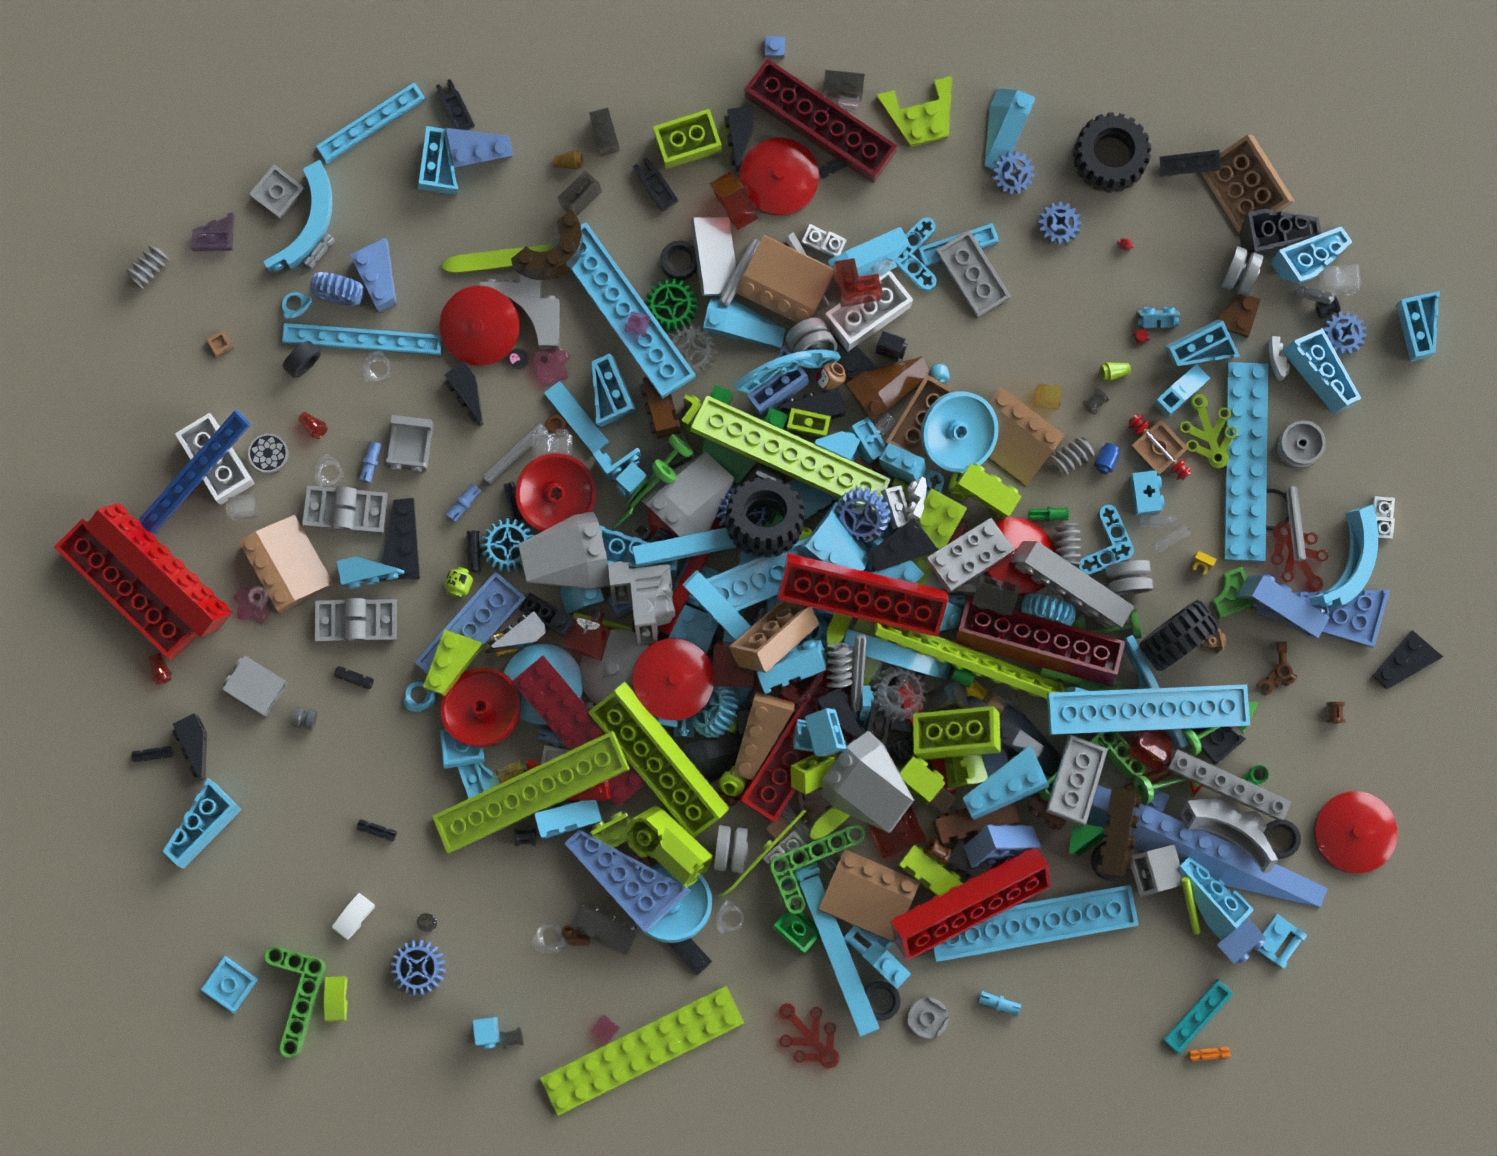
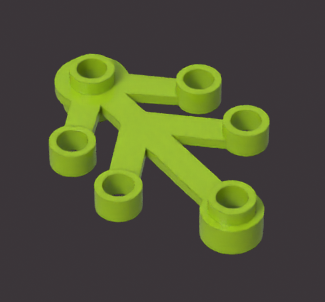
(1210, 434)

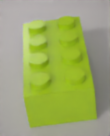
(956, 733)

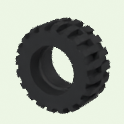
(1120, 129)
(764, 539)
(1179, 635)

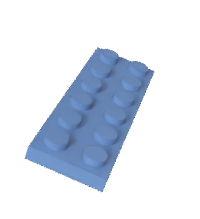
(480, 616)

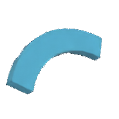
(785, 364)

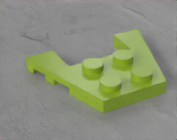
(923, 121)

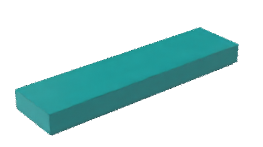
(1198, 1016)

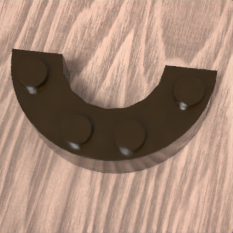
(558, 260)

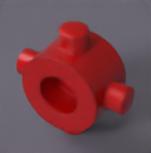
(1125, 244)
(1141, 336)

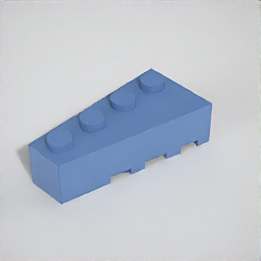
(1284, 604)

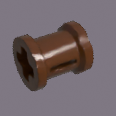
(1335, 712)
(937, 851)

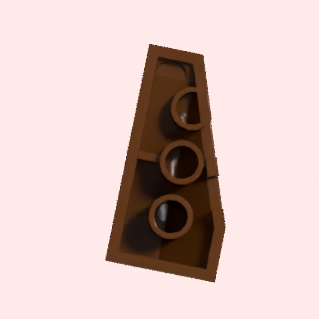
(883, 387)

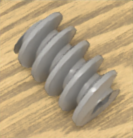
(147, 265)
(1071, 455)
(1067, 542)
(841, 665)

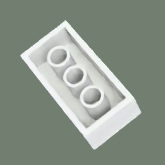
(858, 322)
(229, 474)

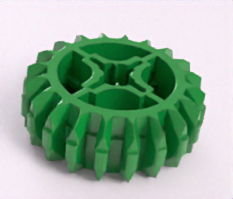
(668, 289)

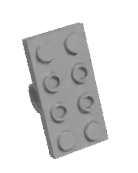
(345, 509)
(970, 555)
(355, 620)

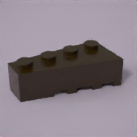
(1120, 831)

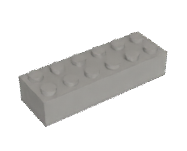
(1071, 584)

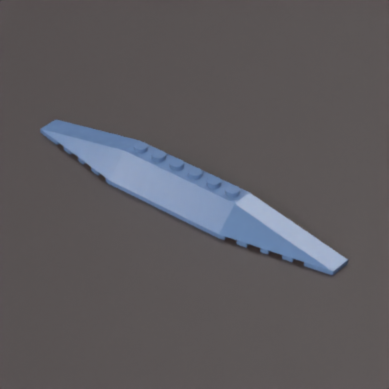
(1216, 855)

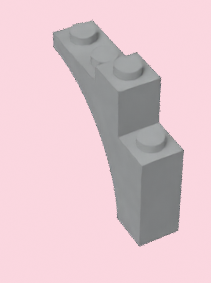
(542, 312)
(1241, 828)

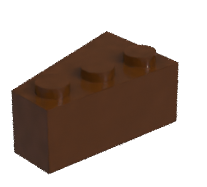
(662, 411)

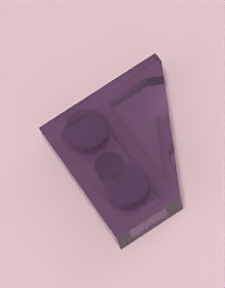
(214, 235)

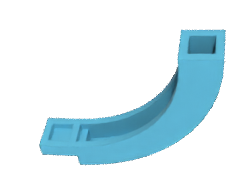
(316, 225)
(1361, 559)
(902, 657)

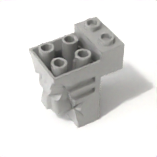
(650, 594)

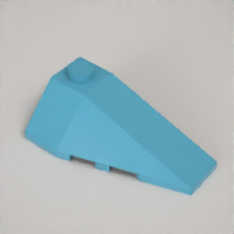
(1006, 120)
(872, 252)

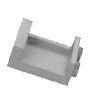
(409, 443)
(897, 506)
(255, 685)

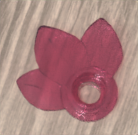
(553, 368)
(250, 606)

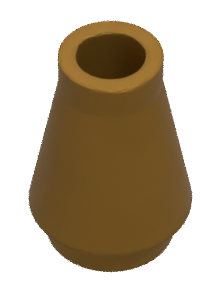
(569, 160)

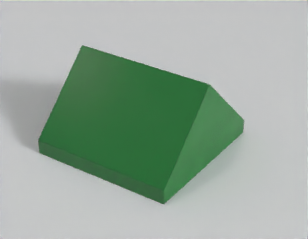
(1084, 838)
(797, 930)

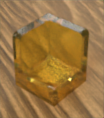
(1048, 396)
(510, 771)

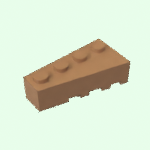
(762, 729)

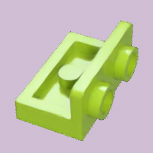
(694, 406)
(614, 831)

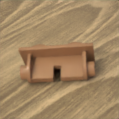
(1214, 642)

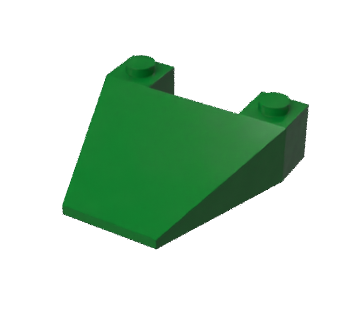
(733, 462)

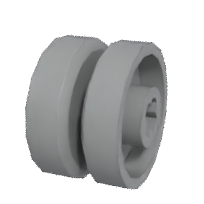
(1243, 271)
(810, 335)
(1302, 433)
(1129, 577)
(731, 849)

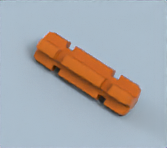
(1209, 1054)

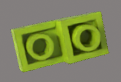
(335, 999)

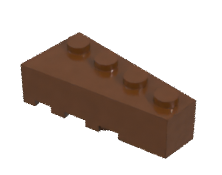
(962, 825)

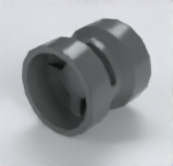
(304, 718)

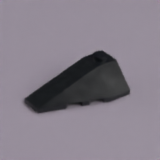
(1019, 733)

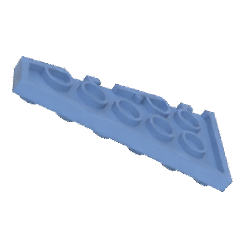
(1355, 620)
(636, 887)

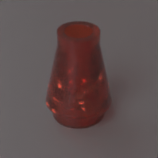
(313, 425)
(160, 672)

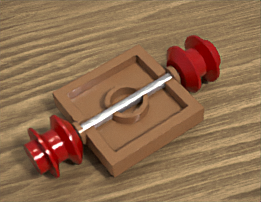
(1159, 447)

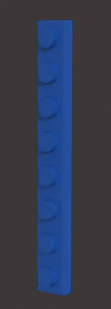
(194, 472)

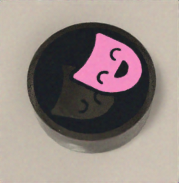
(518, 358)

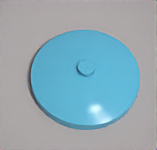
(959, 431)
(559, 659)
(687, 916)

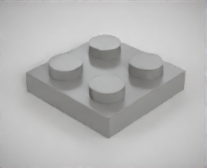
(277, 191)

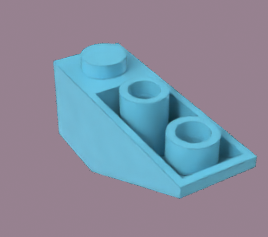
(1181, 391)
(358, 570)

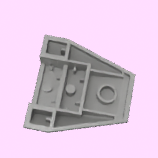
(693, 498)
(567, 555)
(867, 784)

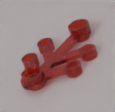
(1286, 539)
(811, 1038)

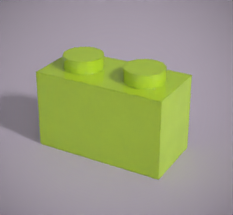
(808, 423)
(809, 772)

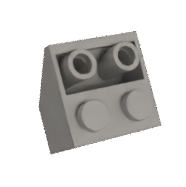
(1156, 870)

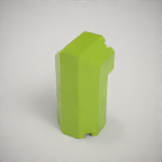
(664, 840)

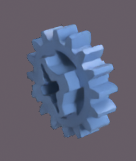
(1011, 164)
(1054, 217)
(1351, 335)

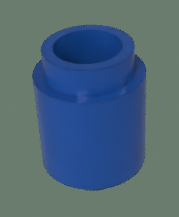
(1107, 458)

